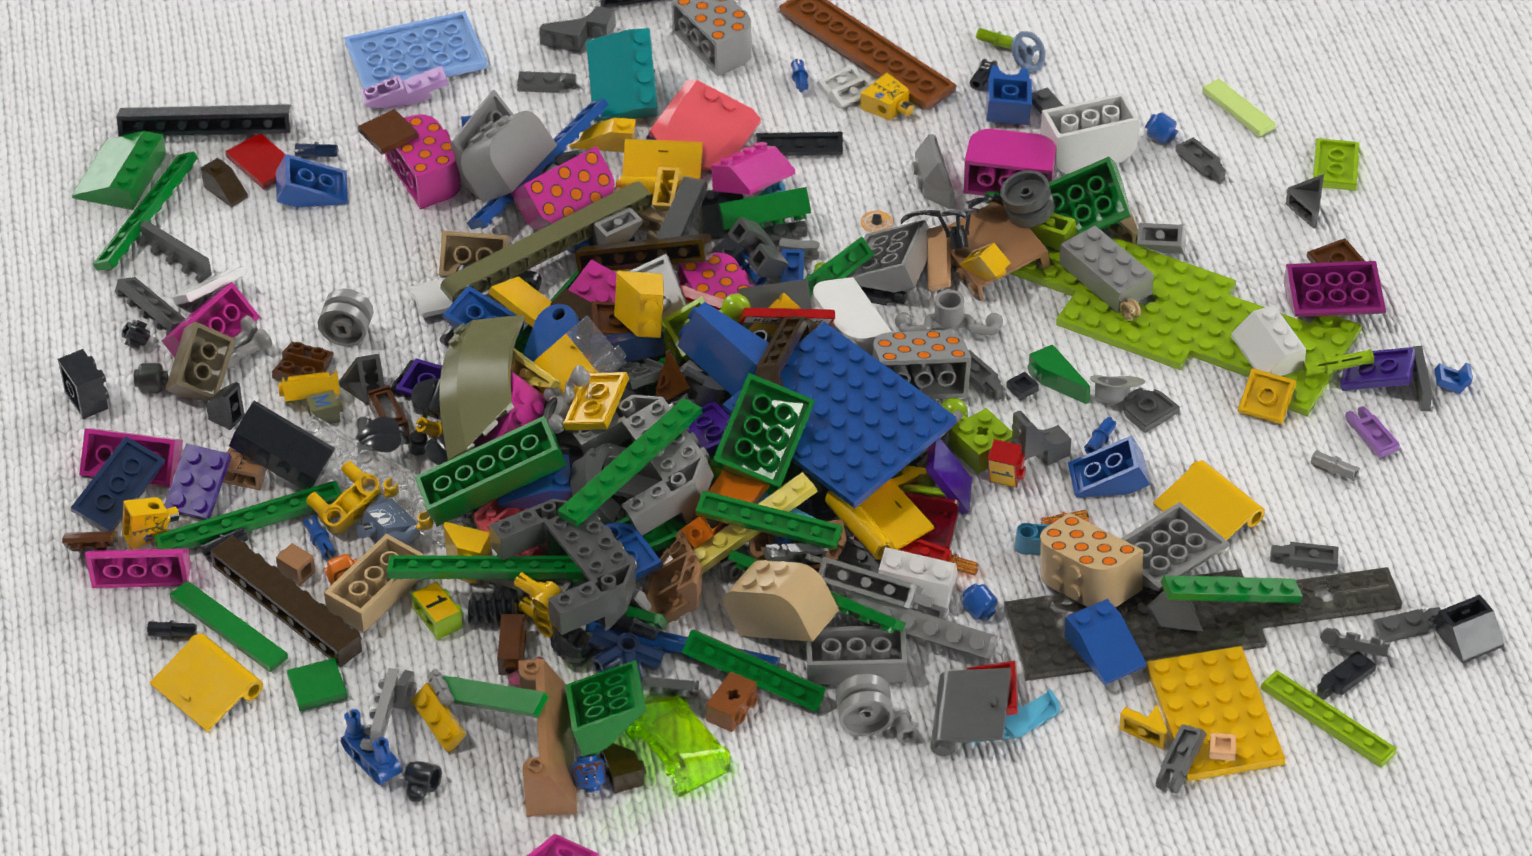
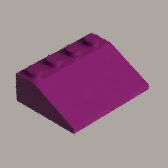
(1334, 288)

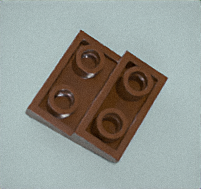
(302, 360)
(98, 540)

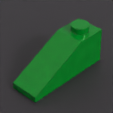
(1058, 374)

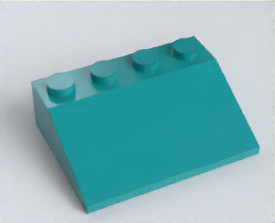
(623, 74)

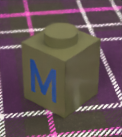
(325, 406)

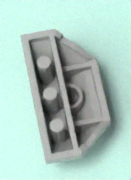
(932, 173)

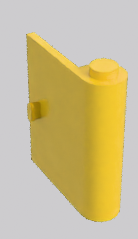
(645, 156)
(1212, 500)
(882, 519)
(208, 678)

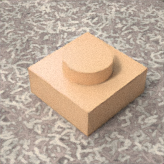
(1222, 746)

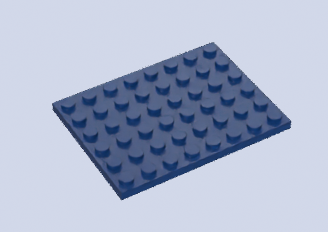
(862, 417)

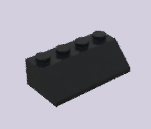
(281, 446)

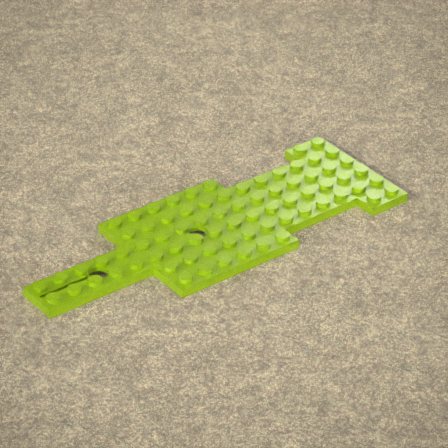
(1189, 318)

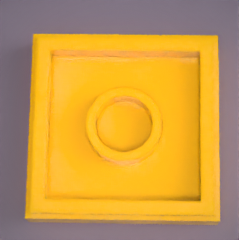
(1267, 396)

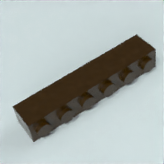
(636, 253)

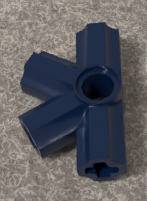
(614, 655)

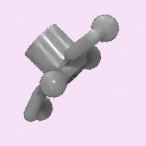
(950, 317)
(559, 403)

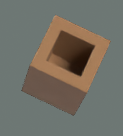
(295, 564)

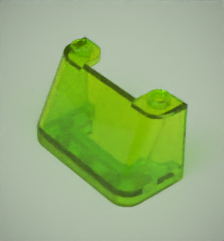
(681, 743)

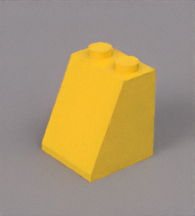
(640, 302)

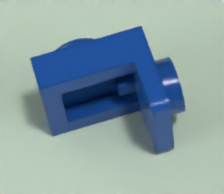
(1453, 379)

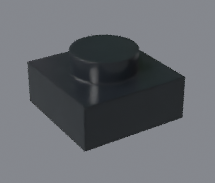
(1022, 386)

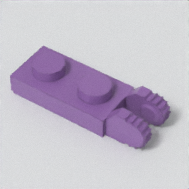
(1372, 432)

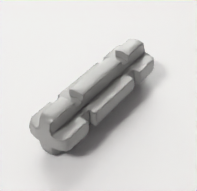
(440, 687)

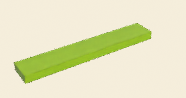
(1328, 718)

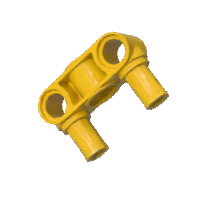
(350, 503)
(538, 607)

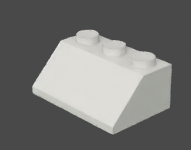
(1269, 342)
(932, 574)

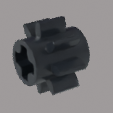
(135, 333)

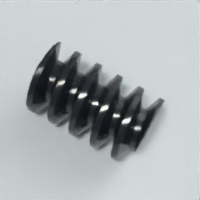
(491, 607)

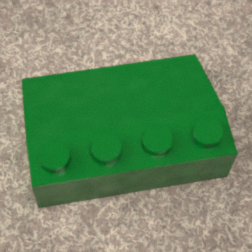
(122, 170)
(1091, 195)
(763, 431)
(605, 706)

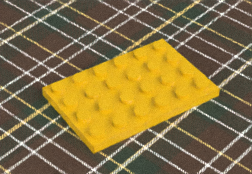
(1221, 697)

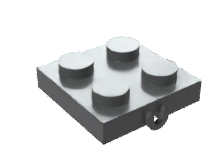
(662, 686)

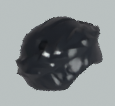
(572, 645)

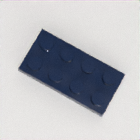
(119, 479)

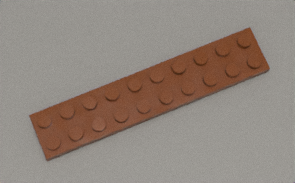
(868, 49)

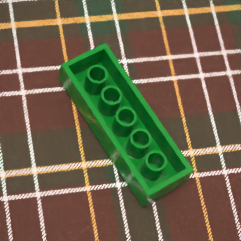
(490, 471)

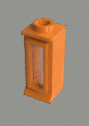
(701, 530)

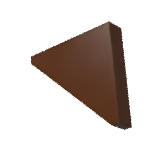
(671, 379)

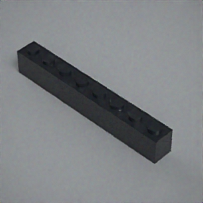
(206, 120)

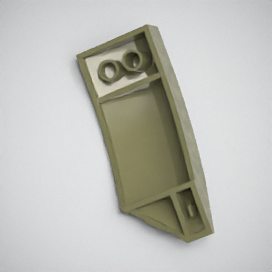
(476, 380)

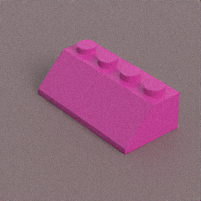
(751, 170)
(219, 312)
(101, 443)
(138, 567)

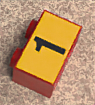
(1006, 463)

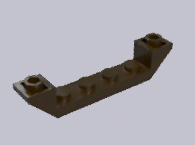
(781, 347)

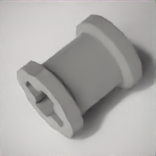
(905, 730)

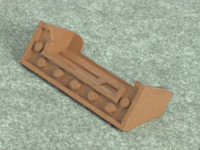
(549, 778)

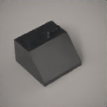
(710, 214)

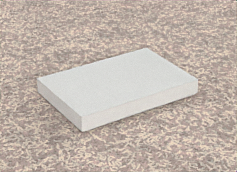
(209, 285)

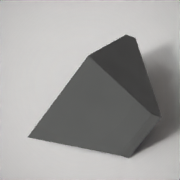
(1305, 199)
(363, 376)
(1174, 613)

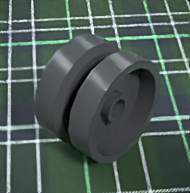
(1027, 198)

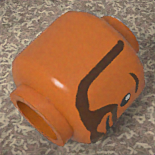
(338, 566)

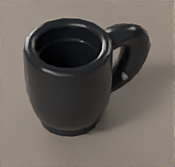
(422, 776)

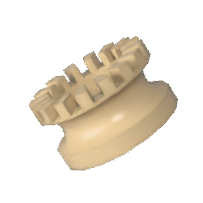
(1130, 309)

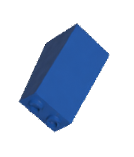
(721, 346)

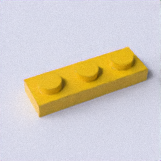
(438, 718)

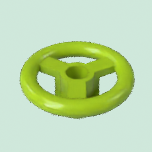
(924, 486)

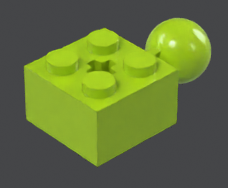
(731, 307)
(974, 435)

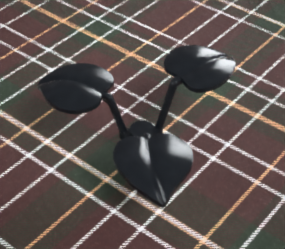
(957, 235)
(383, 432)

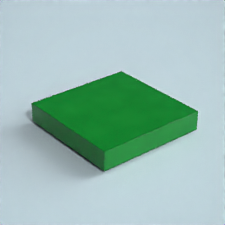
(317, 684)

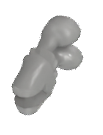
(257, 341)

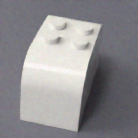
(1091, 131)
(854, 312)

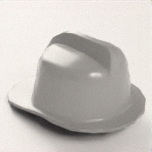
(1114, 389)

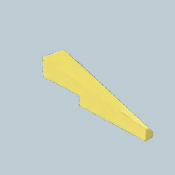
(531, 372)

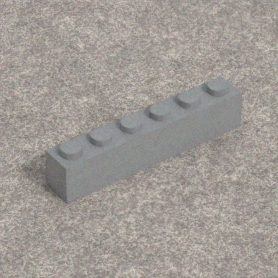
(934, 628)

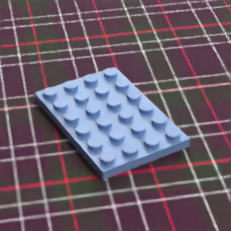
(416, 49)

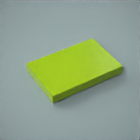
(1337, 162)

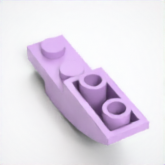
(399, 93)

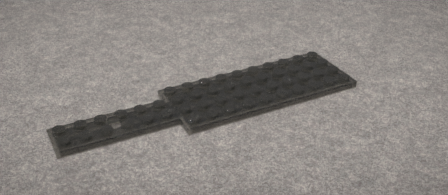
(1044, 651)

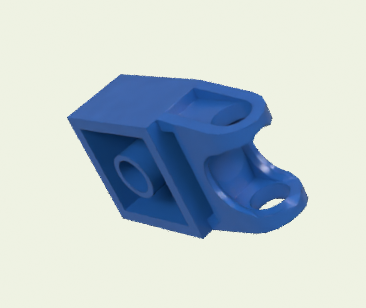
(1009, 97)

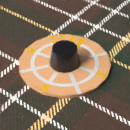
(876, 221)

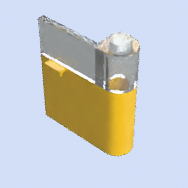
(584, 347)

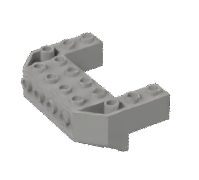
(679, 464)

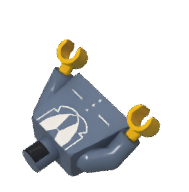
(390, 518)

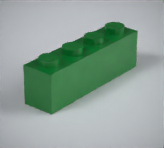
(767, 208)

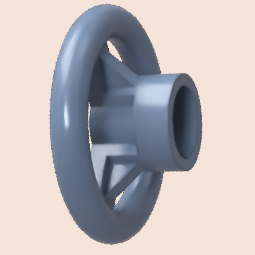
(1023, 53)

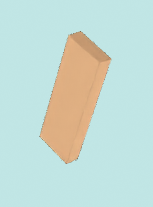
(938, 258)

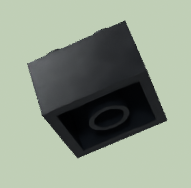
(83, 383)

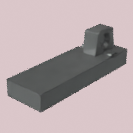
(1421, 380)

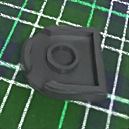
(1149, 408)

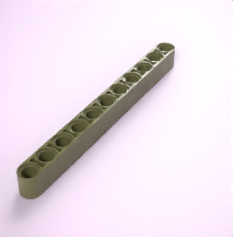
(544, 243)

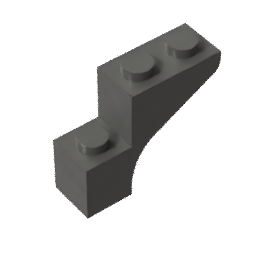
(573, 33)
(1046, 444)

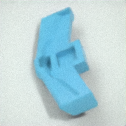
(1031, 715)

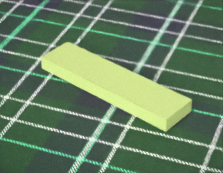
(1239, 107)

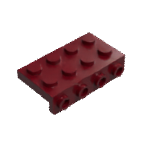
(942, 515)

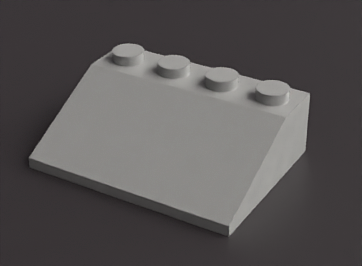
(490, 110)
(897, 258)
(1174, 544)

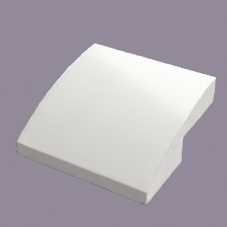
(844, 86)
(430, 298)

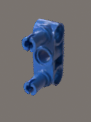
(378, 764)

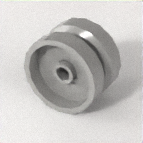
(345, 317)
(864, 705)

